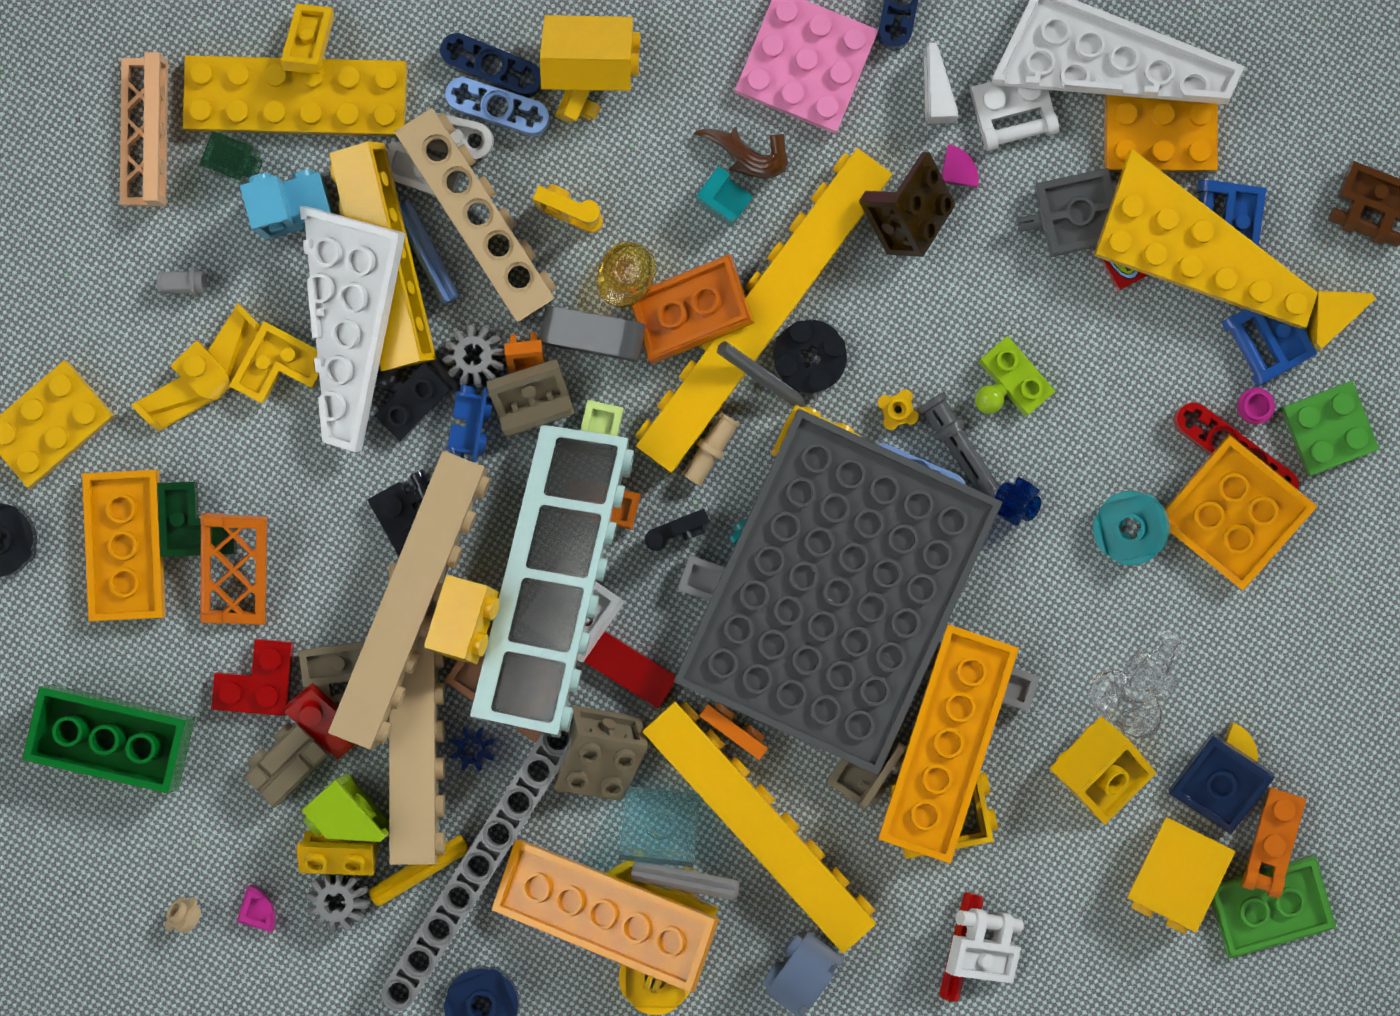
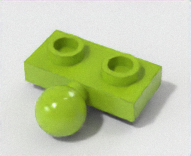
(1013, 377)

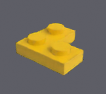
(268, 356)

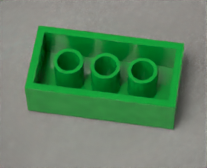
(108, 738)

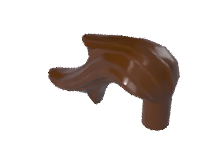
(745, 159)

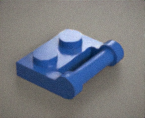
(1242, 205)
(1285, 342)

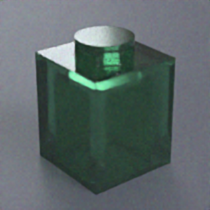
(231, 158)

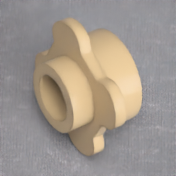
(183, 915)

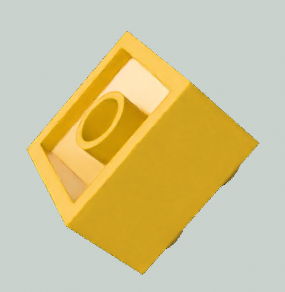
(462, 620)
(1103, 769)

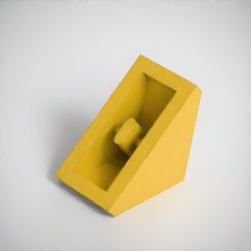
(1333, 313)

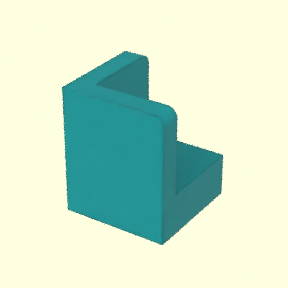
(723, 197)

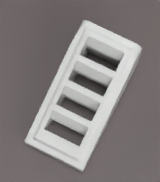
(938, 96)

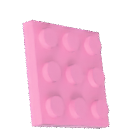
(806, 62)

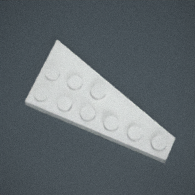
(1092, 51)
(349, 307)

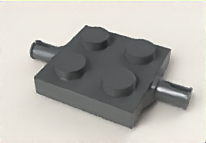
(1071, 211)

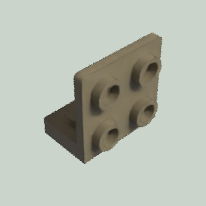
(602, 754)

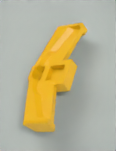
(202, 373)

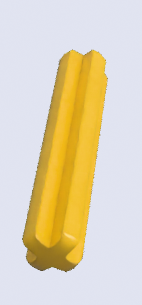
(414, 874)

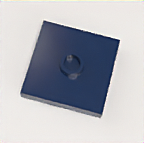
(1221, 783)

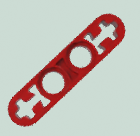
(1204, 417)

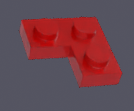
(265, 689)
(315, 714)

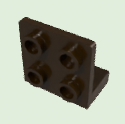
(914, 213)

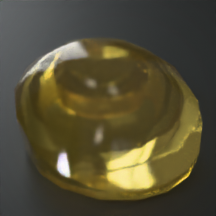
(626, 274)

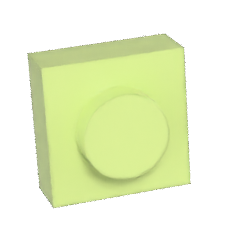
(602, 418)

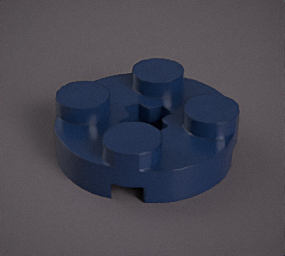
(483, 981)

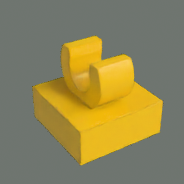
(575, 104)

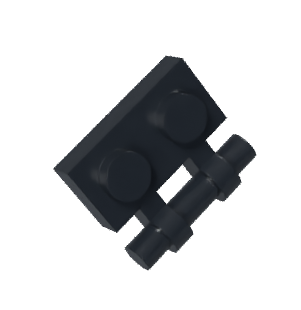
(397, 510)
(688, 526)

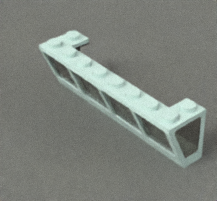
(552, 580)

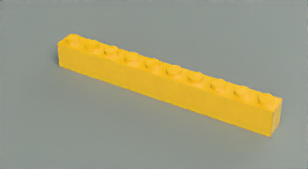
(770, 301)

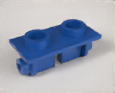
(472, 409)

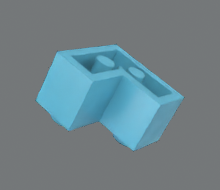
(275, 204)

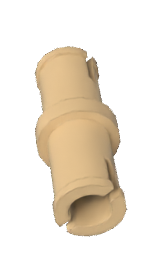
(710, 449)

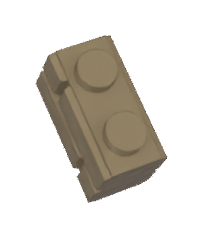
(285, 764)

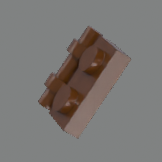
(1375, 192)

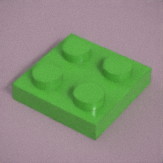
(1329, 428)

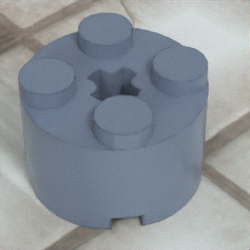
(803, 974)

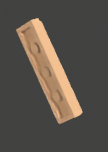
(152, 131)

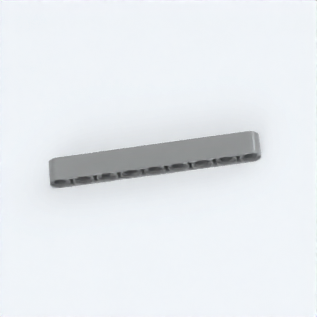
(473, 882)

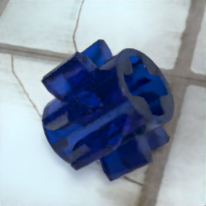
(1018, 501)
(470, 758)

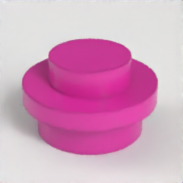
(1255, 406)

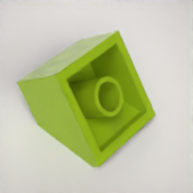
(346, 813)

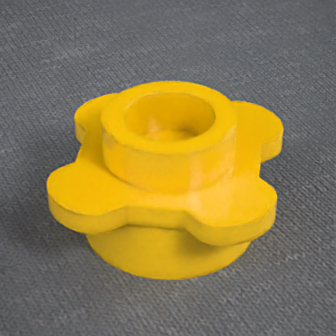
(907, 413)

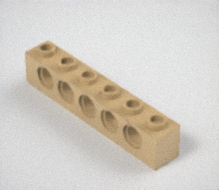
(416, 139)

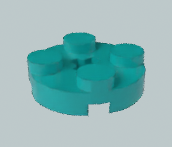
(1121, 546)

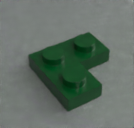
(181, 522)

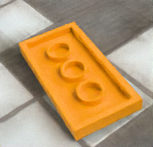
(123, 545)

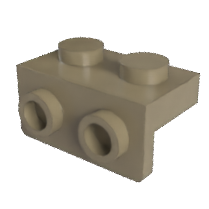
(530, 397)
(862, 785)

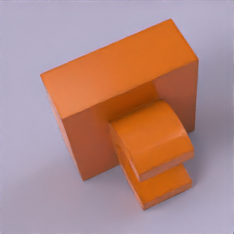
(523, 354)

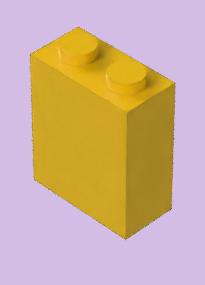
(588, 53)
(1180, 876)

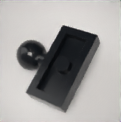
(411, 399)

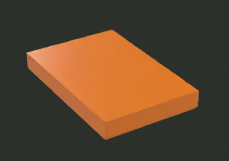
(692, 309)

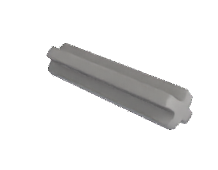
(685, 880)

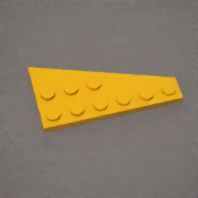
(1178, 239)

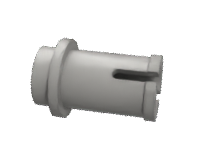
(182, 282)

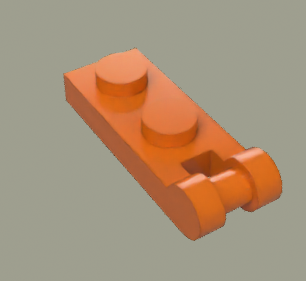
(1273, 841)

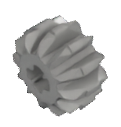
(487, 356)
(342, 913)

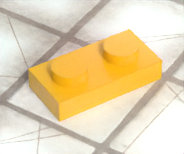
(307, 39)

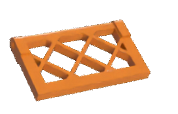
(259, 553)

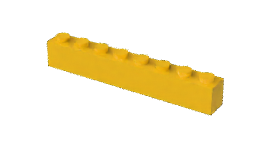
(759, 825)

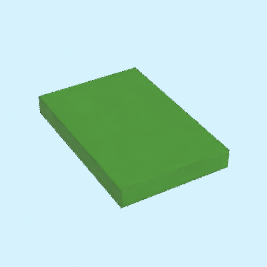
(1257, 921)

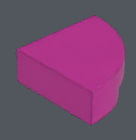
(959, 168)
(257, 910)

